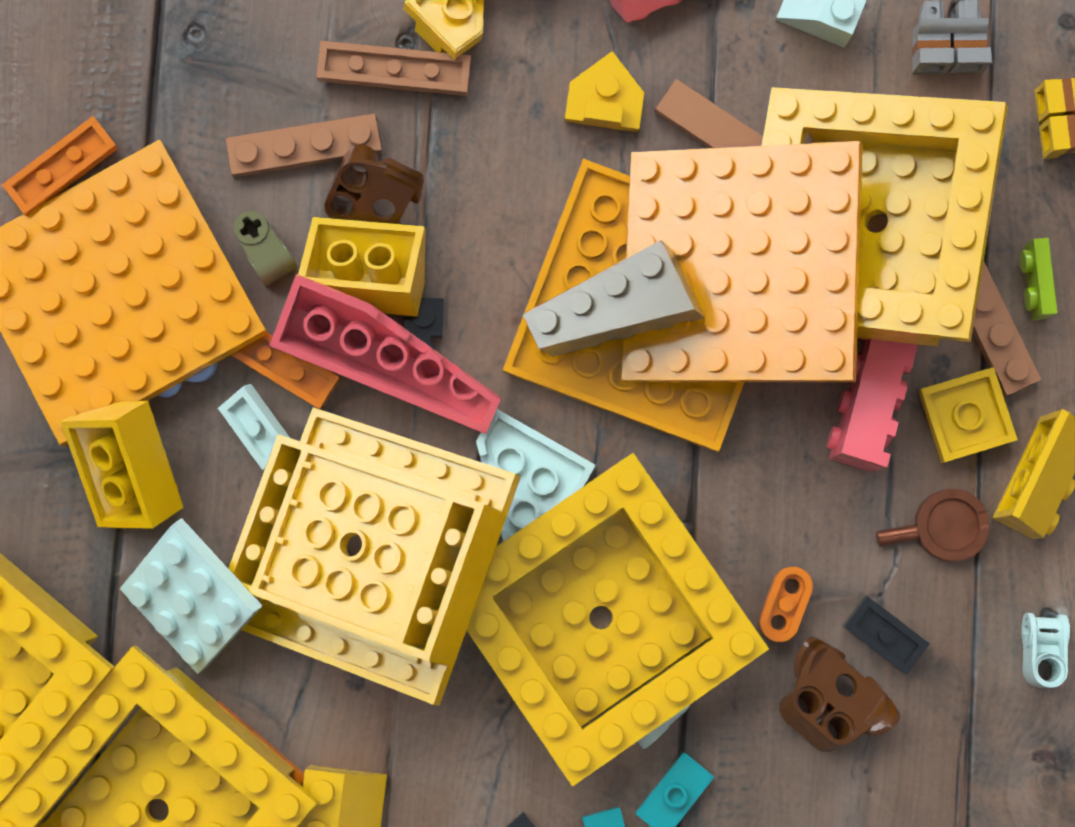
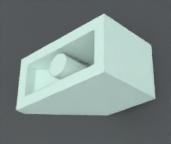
(825, 19)

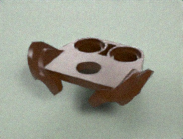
(380, 181)
(863, 712)

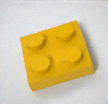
(967, 415)

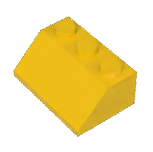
(368, 262)
(123, 465)
(1041, 478)
(344, 797)

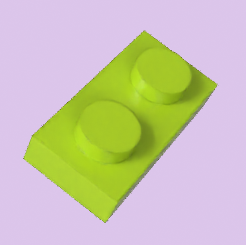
(1037, 264)

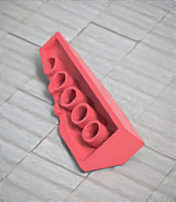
(378, 352)

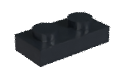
(885, 635)

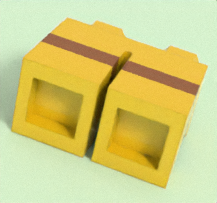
(1057, 114)

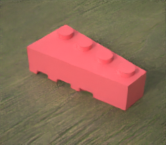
(870, 403)

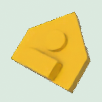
(448, 24)
(605, 97)

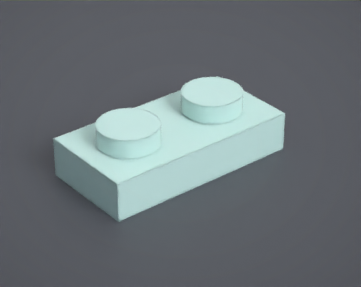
(252, 423)

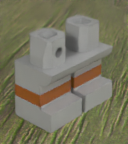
(950, 43)

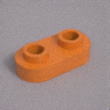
(787, 605)

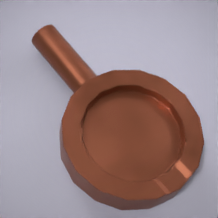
(947, 526)

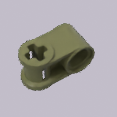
(265, 252)

